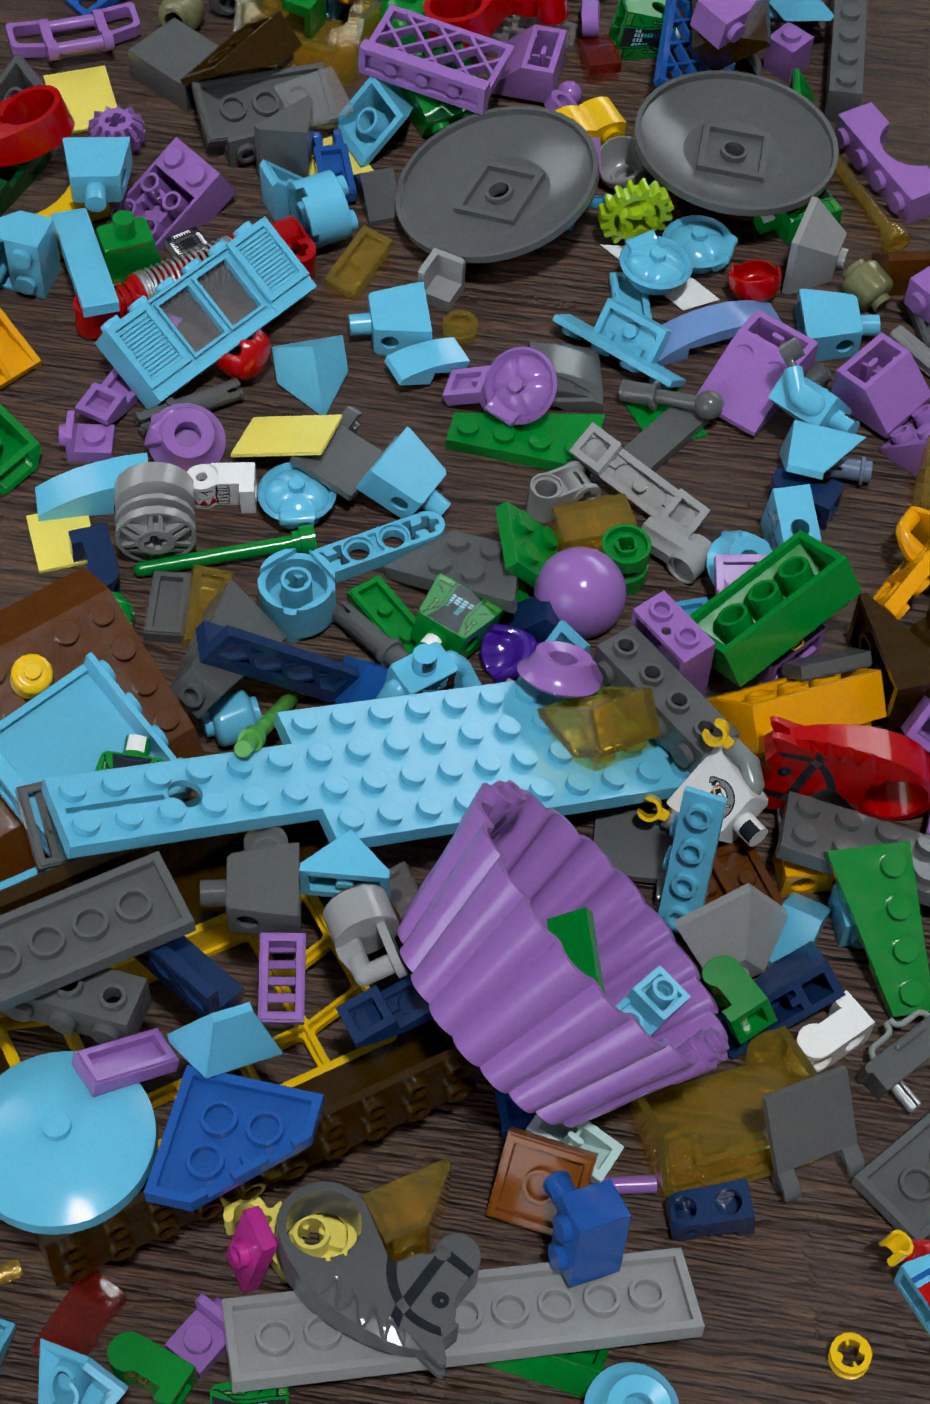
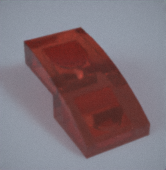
(599, 55)
(82, 1315)

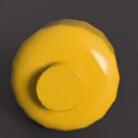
(31, 675)

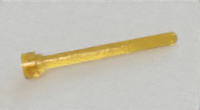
(892, 235)

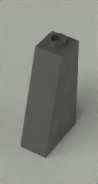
(203, 685)

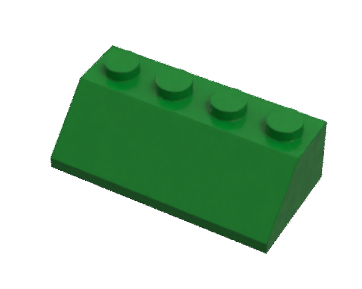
(775, 605)

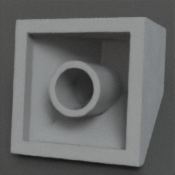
(815, 249)
(735, 925)

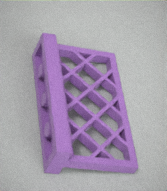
(427, 74)

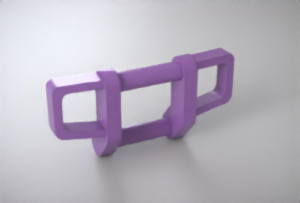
(52, 50)

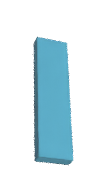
(85, 263)

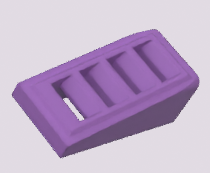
(282, 944)

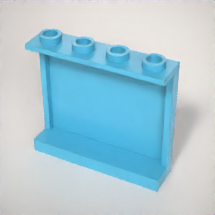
(69, 730)

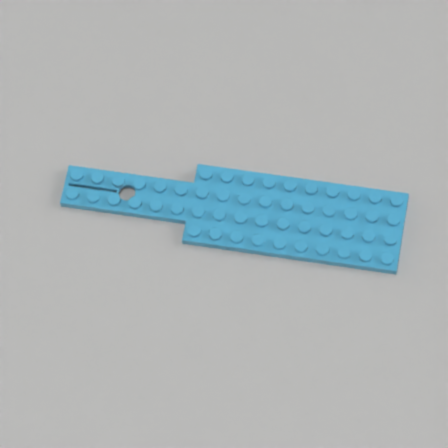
(367, 766)

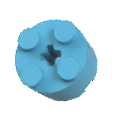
(322, 207)
(297, 592)

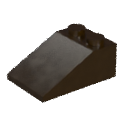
(250, 49)
(898, 655)

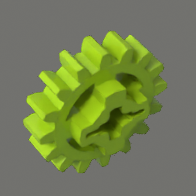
(635, 210)

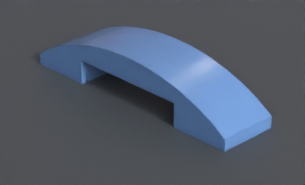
(708, 326)

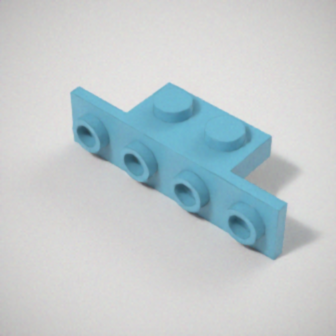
(627, 336)
(692, 855)

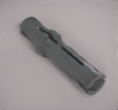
(208, 398)
(369, 635)

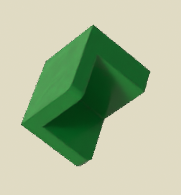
(311, 10)

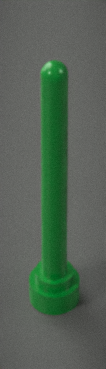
(301, 539)

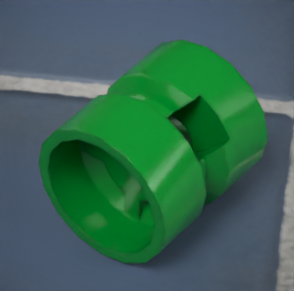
(630, 550)

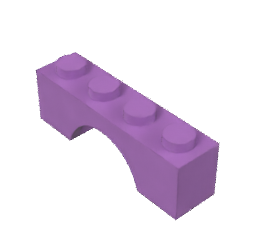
(904, 187)

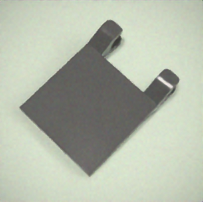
(344, 458)
(634, 845)
(809, 1123)

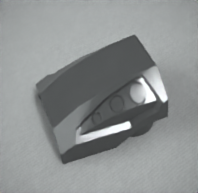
(577, 375)

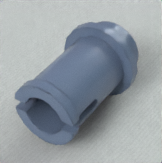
(852, 470)

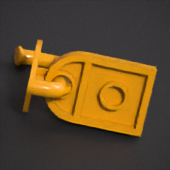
(914, 572)

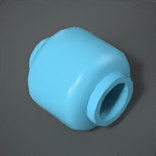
(230, 717)

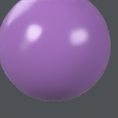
(583, 589)

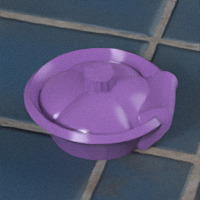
(520, 386)
(185, 436)
(561, 670)

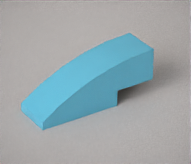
(83, 489)

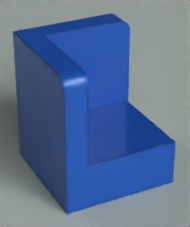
(367, 685)

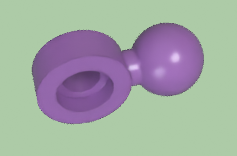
(566, 94)

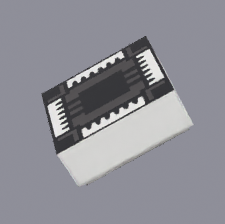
(185, 241)

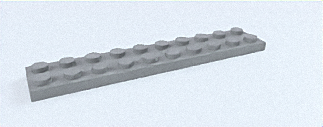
(505, 1317)

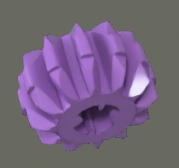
(119, 123)

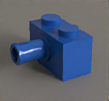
(587, 1228)

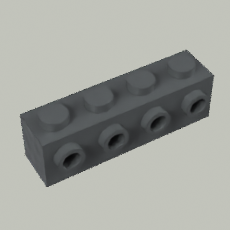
(681, 709)
(98, 1006)

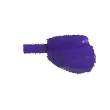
(503, 649)

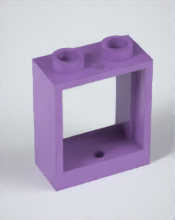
(686, 645)

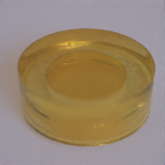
(460, 325)

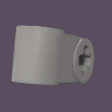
(557, 488)

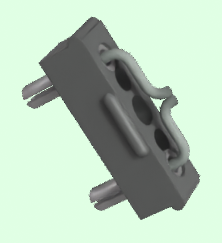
(898, 1061)

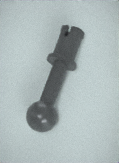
(707, 404)

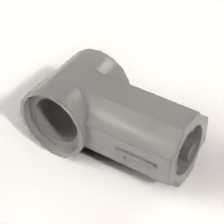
(683, 554)

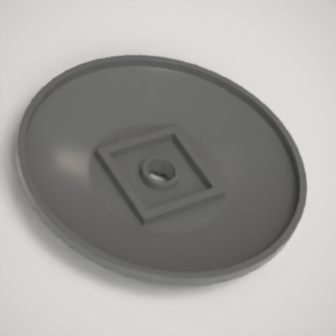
(702, 116)
(455, 179)

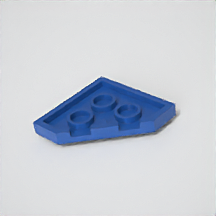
(227, 1134)

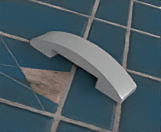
(642, 486)

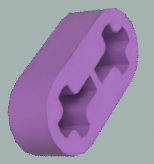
(590, 18)

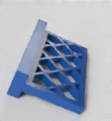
(669, 40)

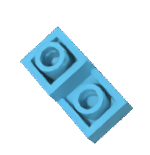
(422, 360)
(654, 1000)

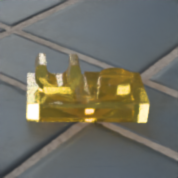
(359, 262)
(203, 587)

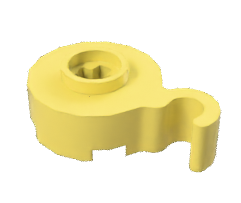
(334, 1232)

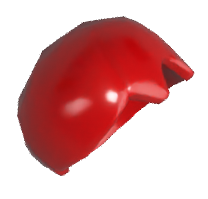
(755, 280)
(251, 360)

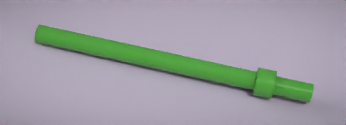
(254, 736)

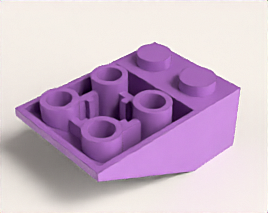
(176, 193)
(753, 368)

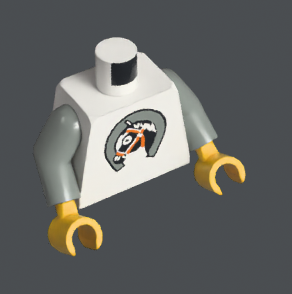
(729, 773)

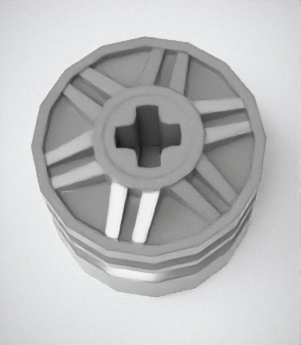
(154, 511)

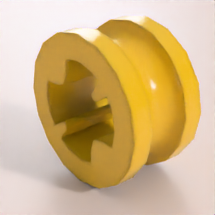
(864, 1355)

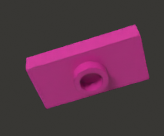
(251, 1249)

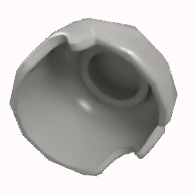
(620, 162)

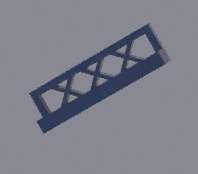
(273, 661)
(192, 976)

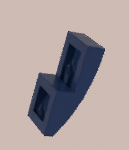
(384, 1014)

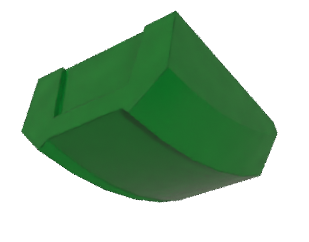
(18, 452)

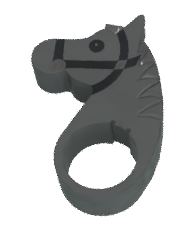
(366, 1295)

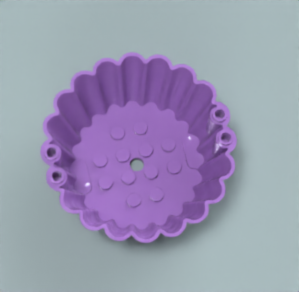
(512, 991)

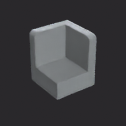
(442, 278)

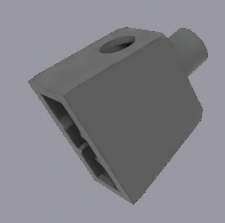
(259, 890)

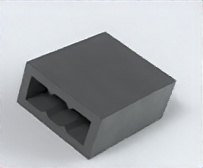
(166, 58)

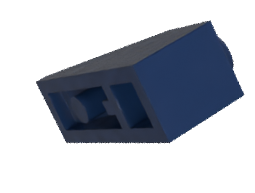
(795, 988)

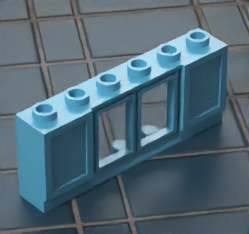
(204, 312)

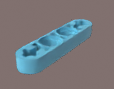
(373, 543)

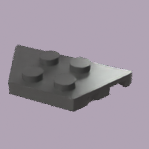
(463, 558)

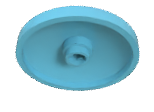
(67, 1153)

